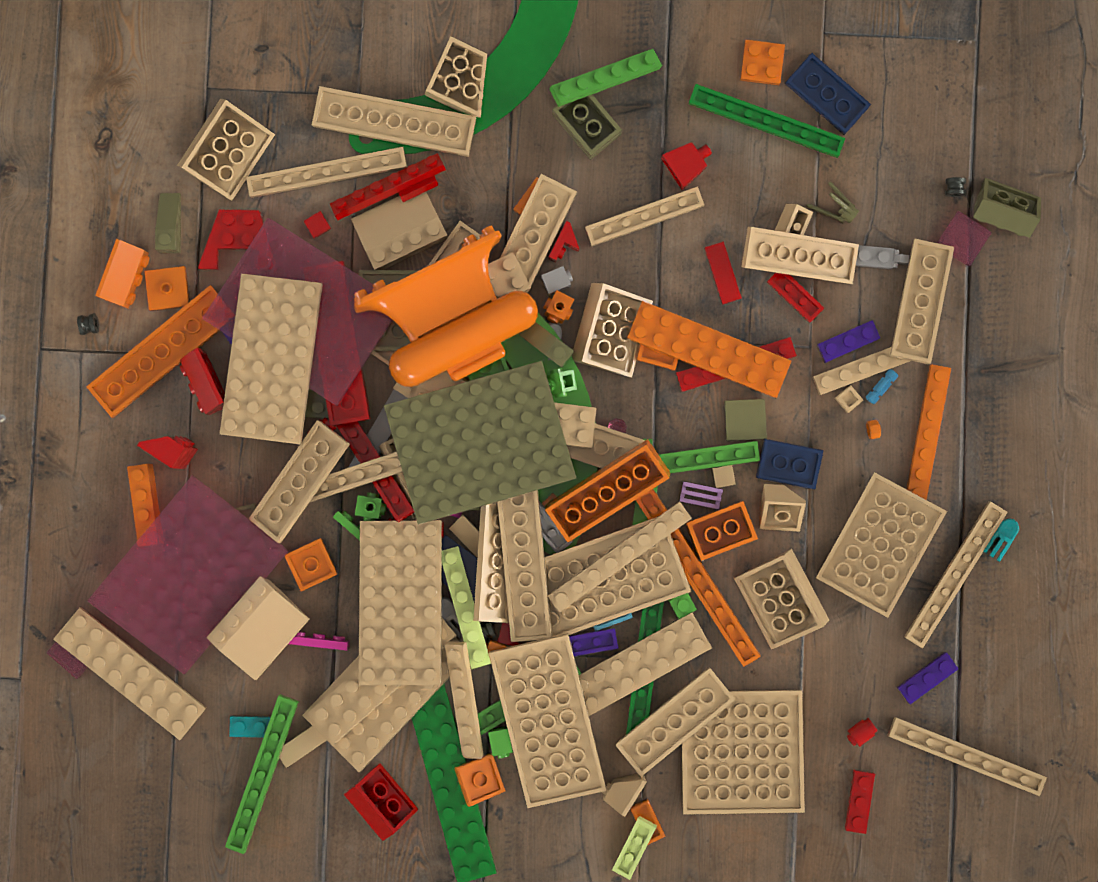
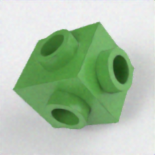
(561, 382)
(363, 503)

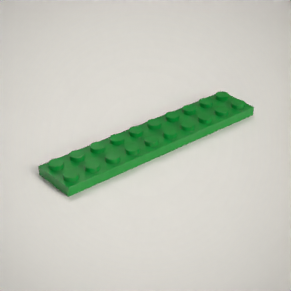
(460, 824)

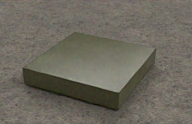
(745, 419)

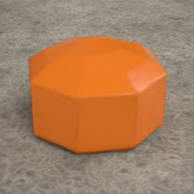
(873, 429)

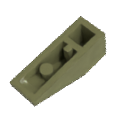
(168, 224)
(547, 344)

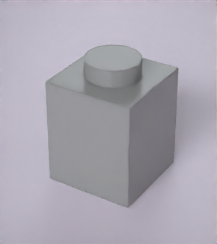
(557, 280)

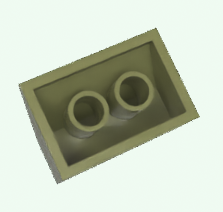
(1007, 208)

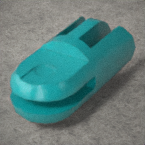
(1005, 533)

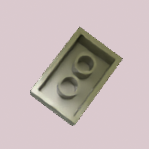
(587, 124)

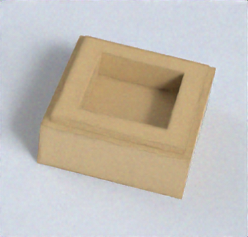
(848, 399)
(723, 476)

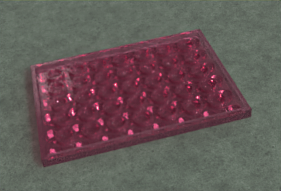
(342, 335)
(186, 574)

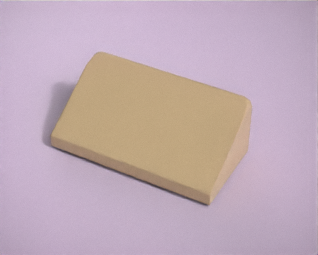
(466, 533)

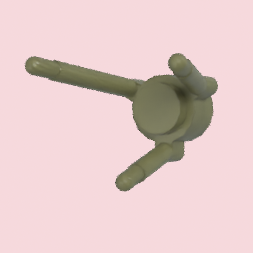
(847, 210)

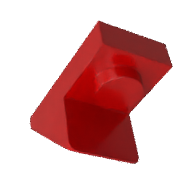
(565, 238)

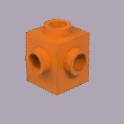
(559, 301)

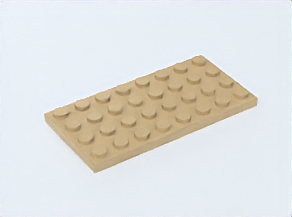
(271, 359)
(640, 584)
(400, 603)
(547, 720)
(384, 722)

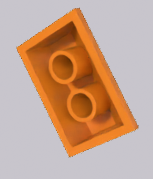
(122, 274)

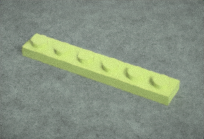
(464, 607)

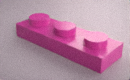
(320, 641)

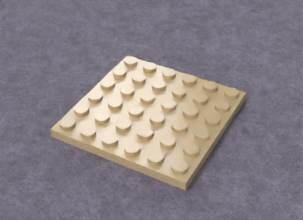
(747, 757)

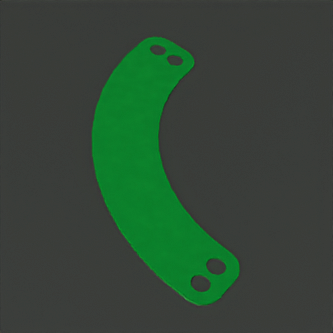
(510, 70)

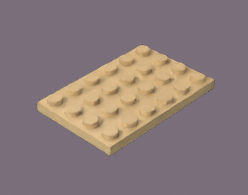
(881, 544)

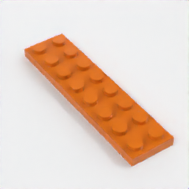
(709, 349)
(155, 355)

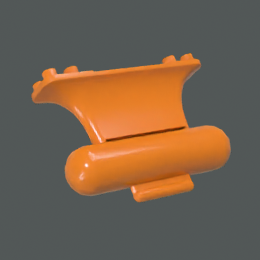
(450, 314)

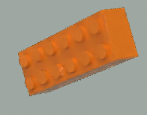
(607, 490)

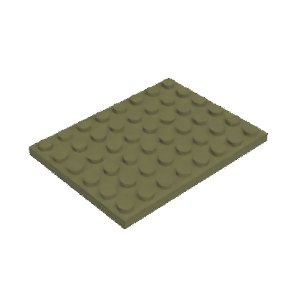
(479, 442)

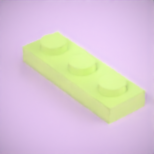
(634, 847)

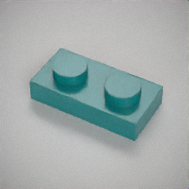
(248, 726)

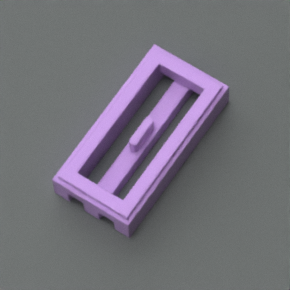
(717, 498)

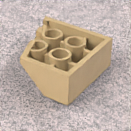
(459, 78)

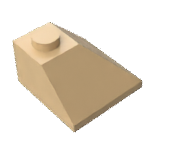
(781, 509)
(623, 792)

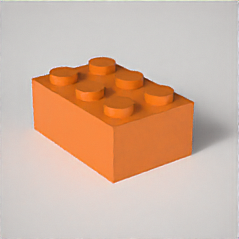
(721, 530)

